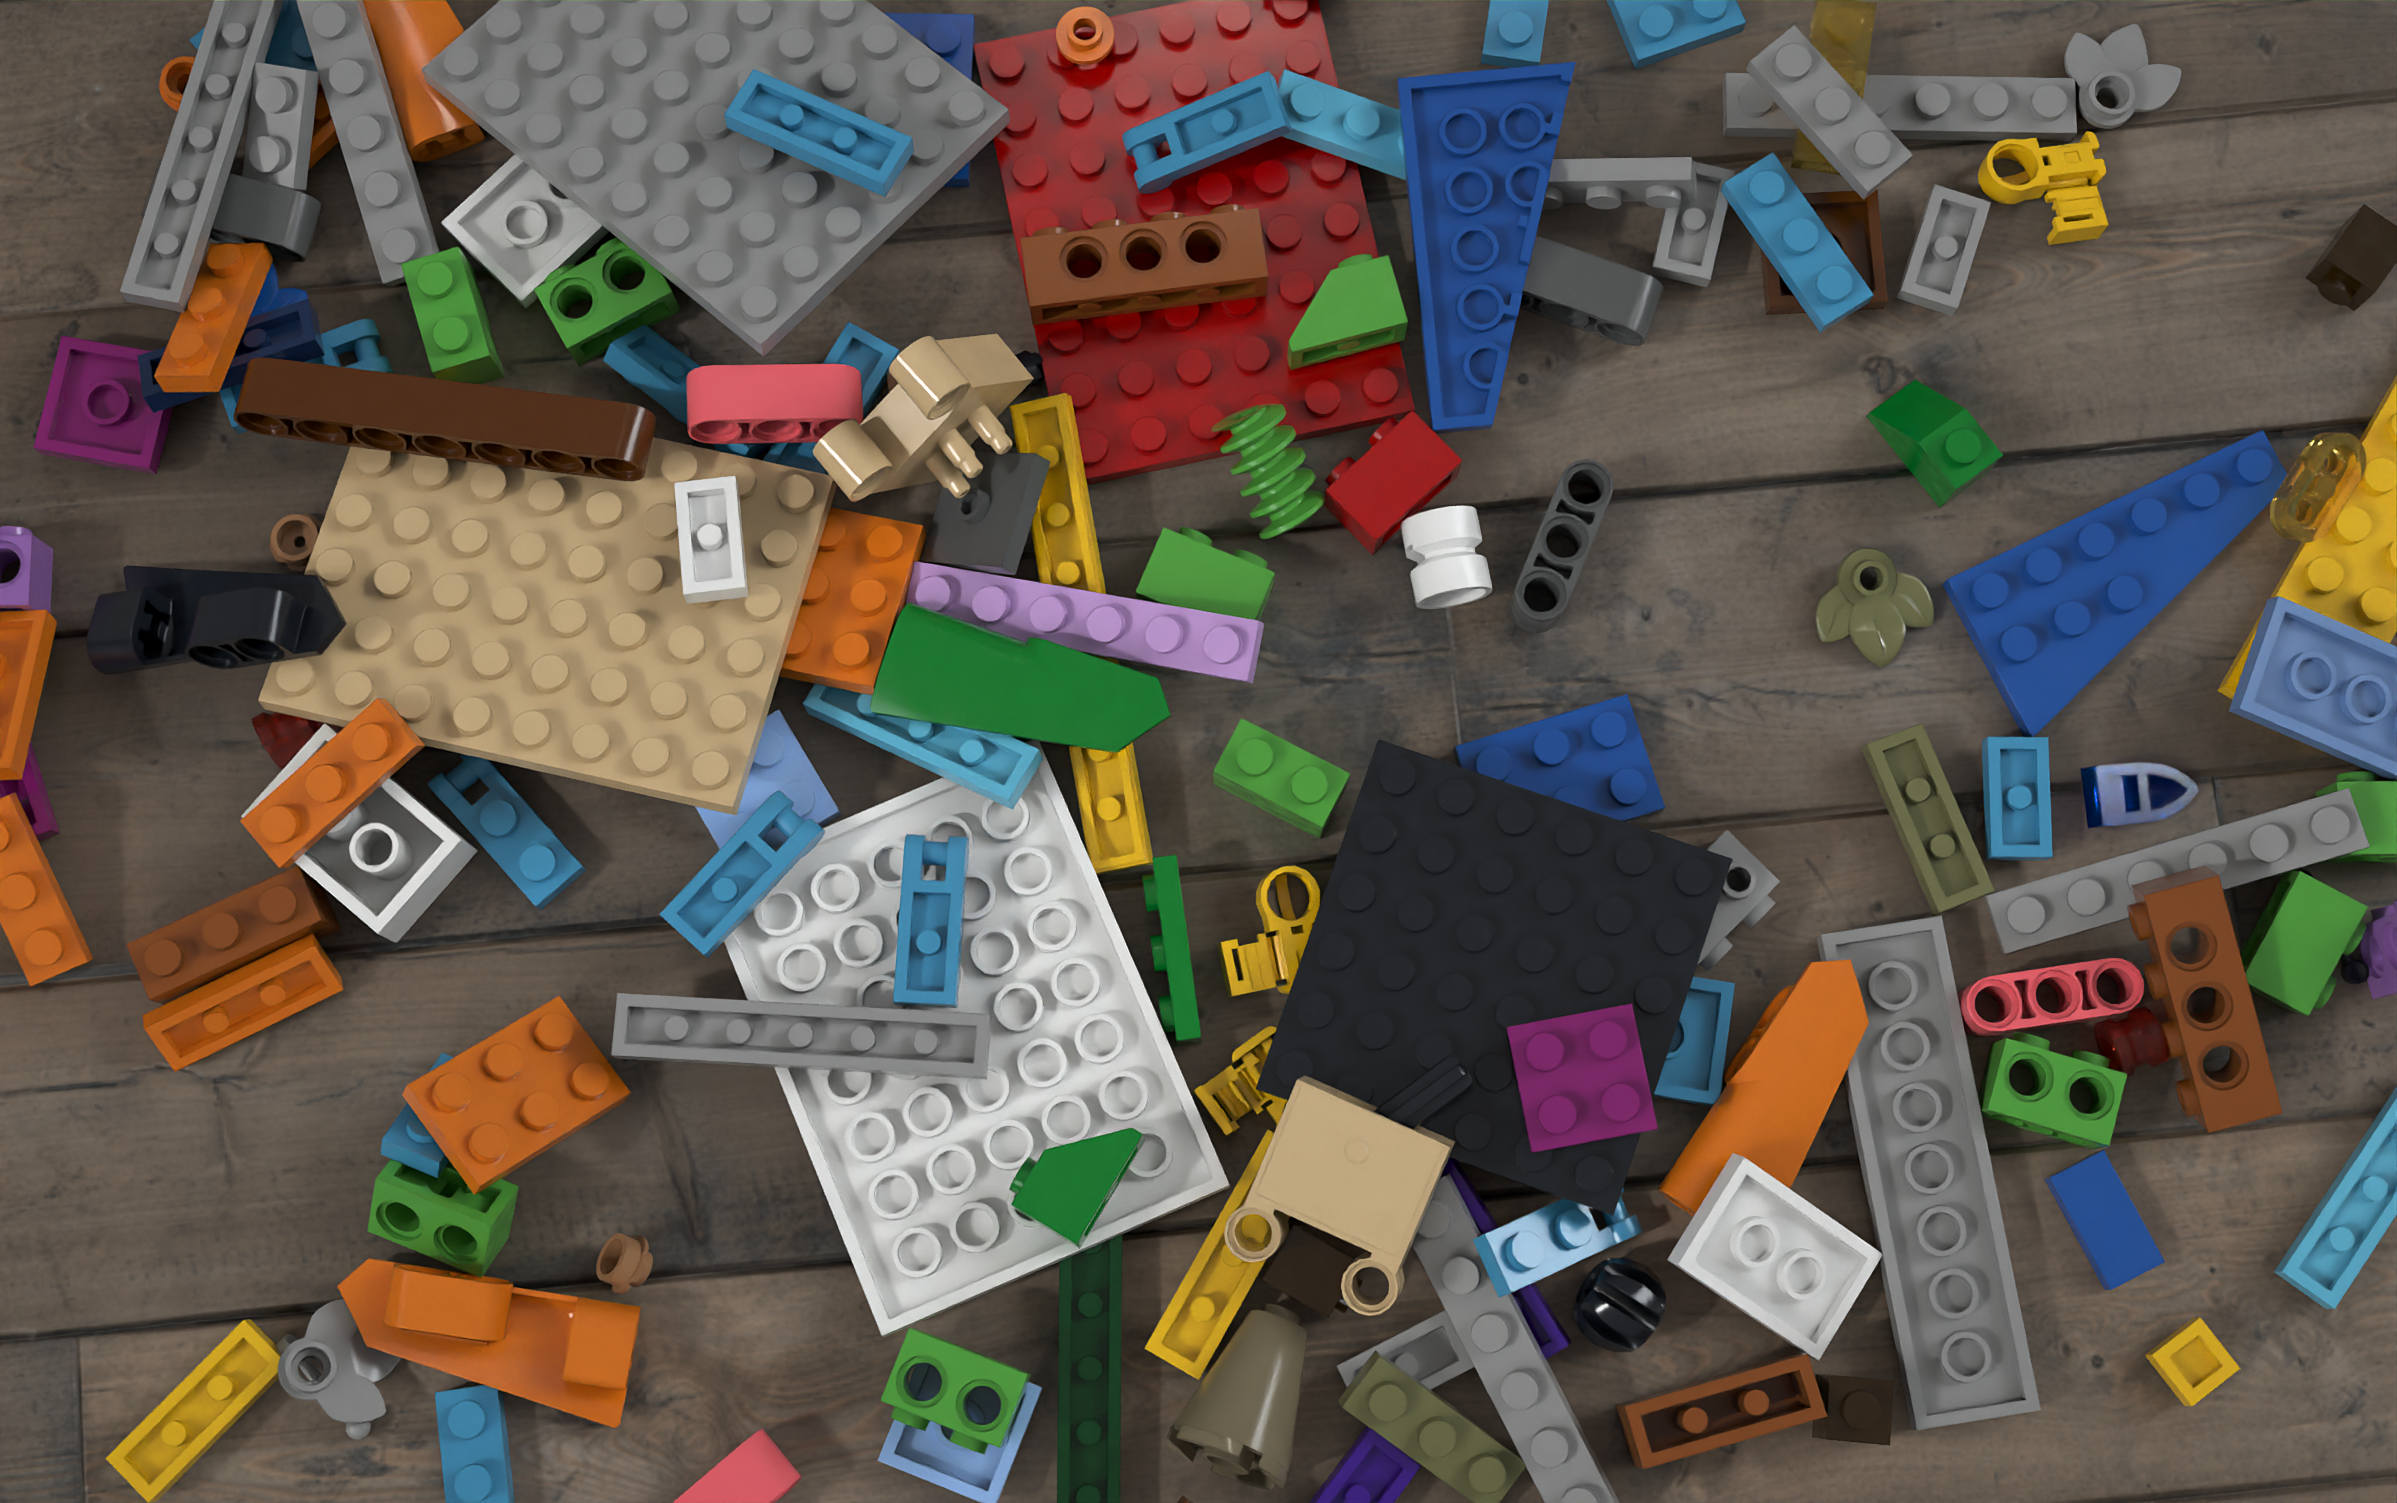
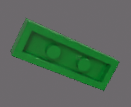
(1172, 951)

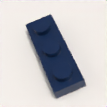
(279, 334)

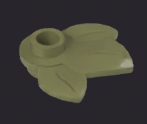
(1874, 615)

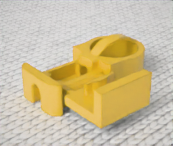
(2064, 178)
(1273, 956)
(1237, 1087)

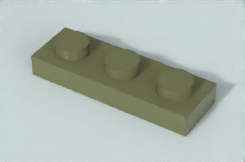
(1927, 819)
(1431, 1431)

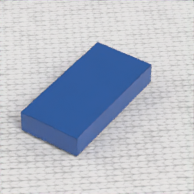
(2104, 1220)

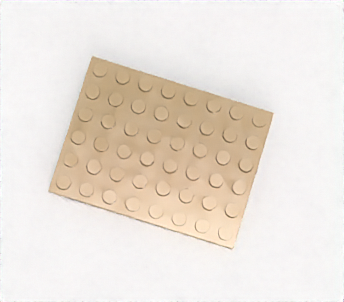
(553, 617)

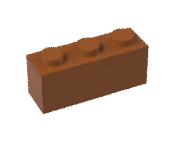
(231, 934)
(1720, 1410)

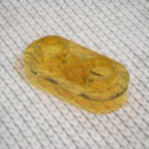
(2316, 490)

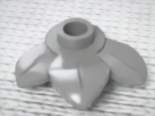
(2120, 72)
(348, 1365)

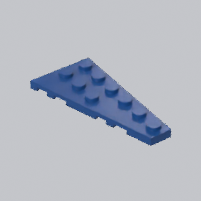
(1476, 192)
(2082, 591)

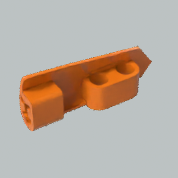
(407, 40)
(1777, 1084)
(507, 1337)

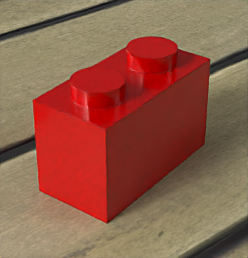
(1390, 480)

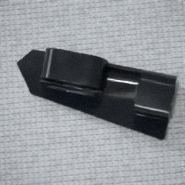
(210, 619)

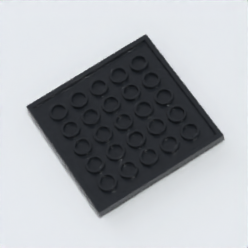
(1481, 914)

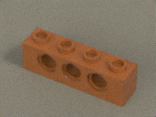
(1173, 282)
(2245, 1085)

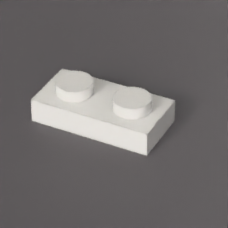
(711, 539)

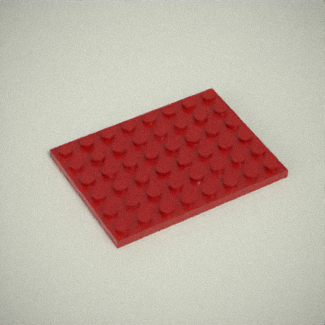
(1163, 377)

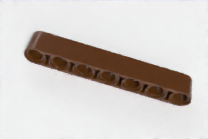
(445, 419)

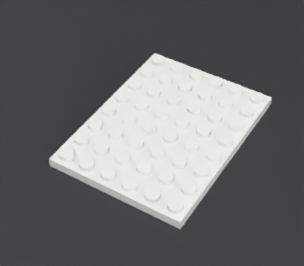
(1074, 1047)

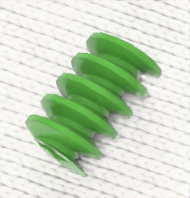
(1271, 467)

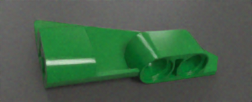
(1001, 685)

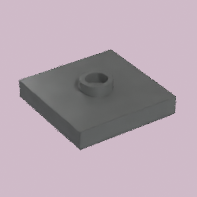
(992, 520)

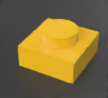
(2192, 1361)

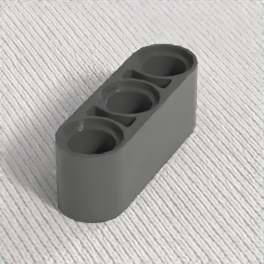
(263, 213)
(1590, 293)
(1568, 519)

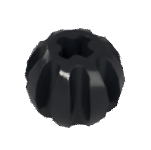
(1619, 1304)

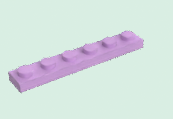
(1093, 621)

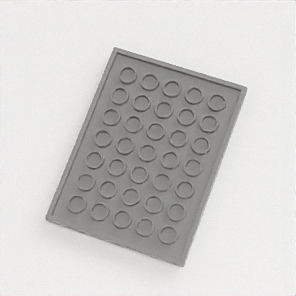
(631, 126)

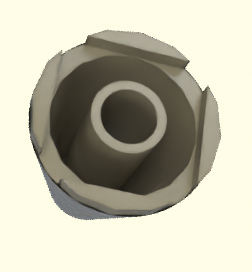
(1248, 1402)

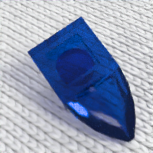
(2134, 793)

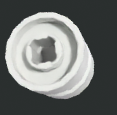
(1446, 558)

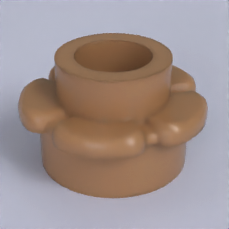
(286, 533)
(624, 1262)

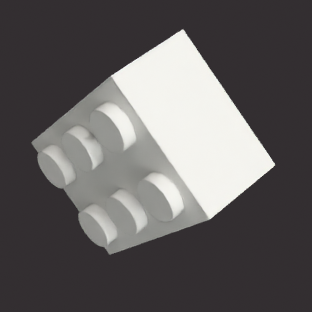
(384, 855)

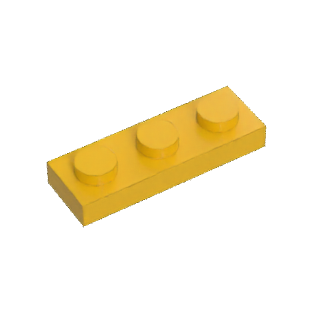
(197, 1411)

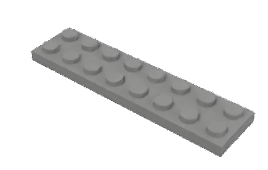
(1931, 1182)

